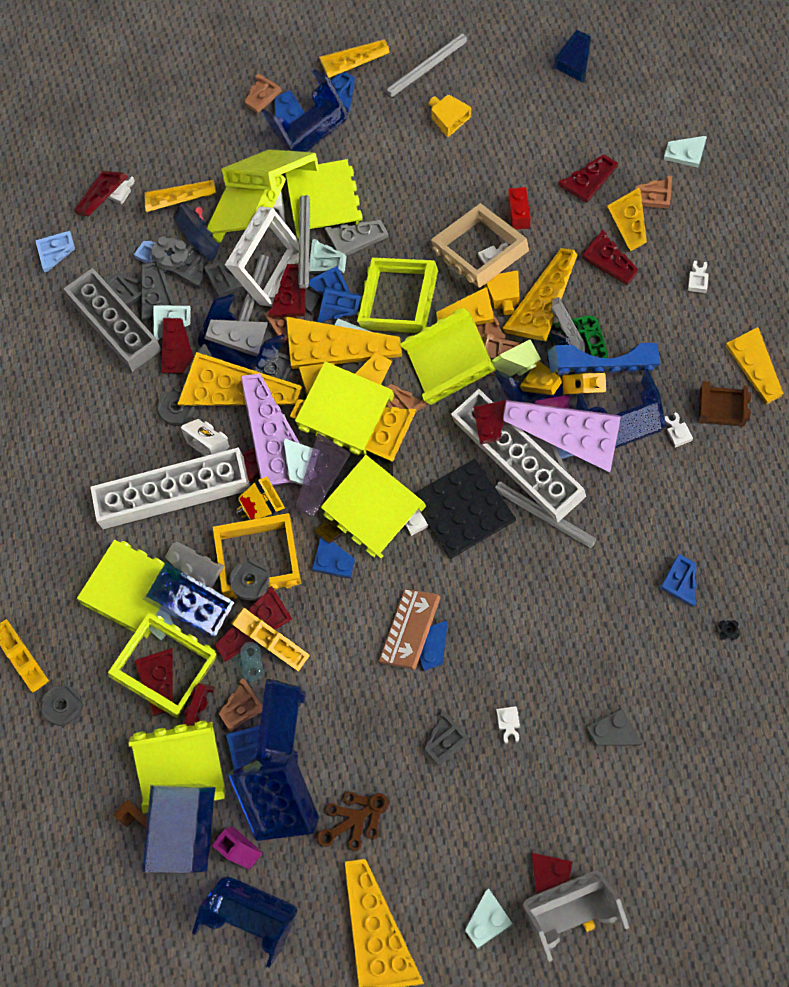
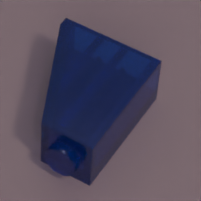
(574, 56)

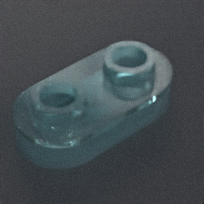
(253, 661)

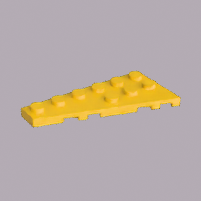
(534, 314)
(319, 343)
(219, 384)
(388, 432)
(378, 944)

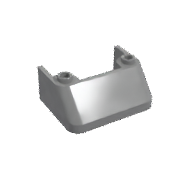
(572, 905)

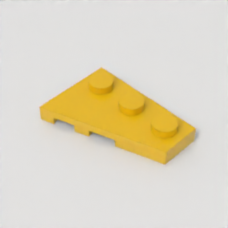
(630, 218)
(477, 304)

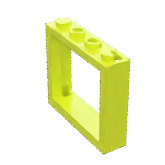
(391, 265)
(175, 633)

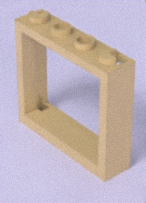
(479, 277)

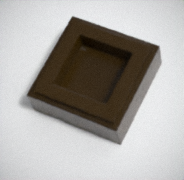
(329, 531)

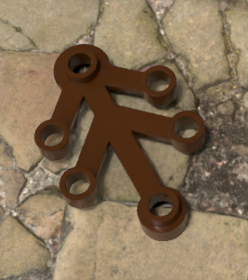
(356, 818)

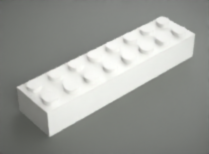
(524, 462)
(170, 488)

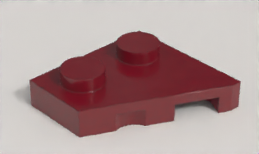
(490, 421)

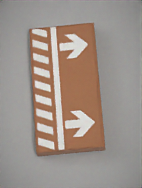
(409, 629)

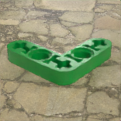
(587, 332)

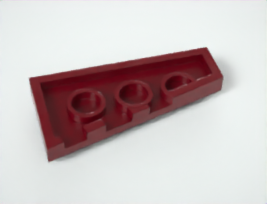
(268, 609)

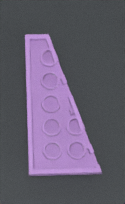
(267, 429)
(579, 432)

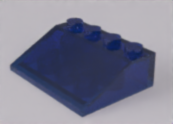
(275, 797)
(178, 828)

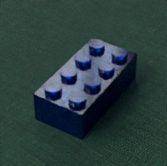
(189, 600)

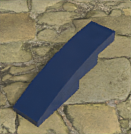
(196, 233)

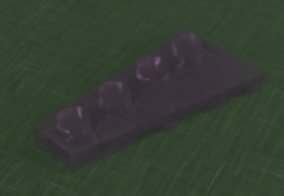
(320, 474)

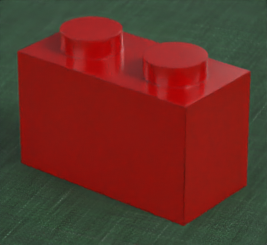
(519, 208)

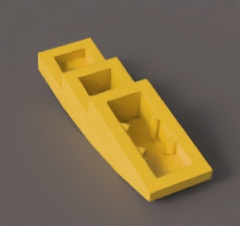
(270, 639)
(21, 657)

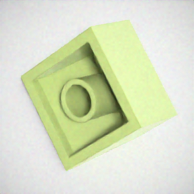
(517, 360)

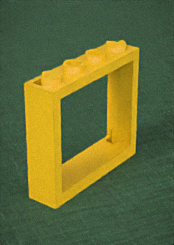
(252, 527)

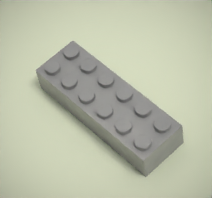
(112, 319)

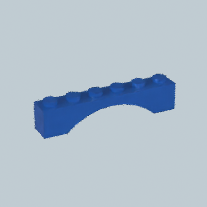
(569, 359)

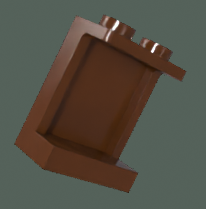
(724, 405)
(128, 813)

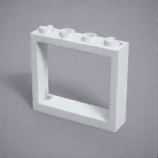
(245, 247)

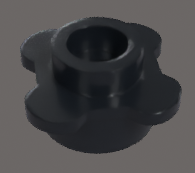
(731, 624)

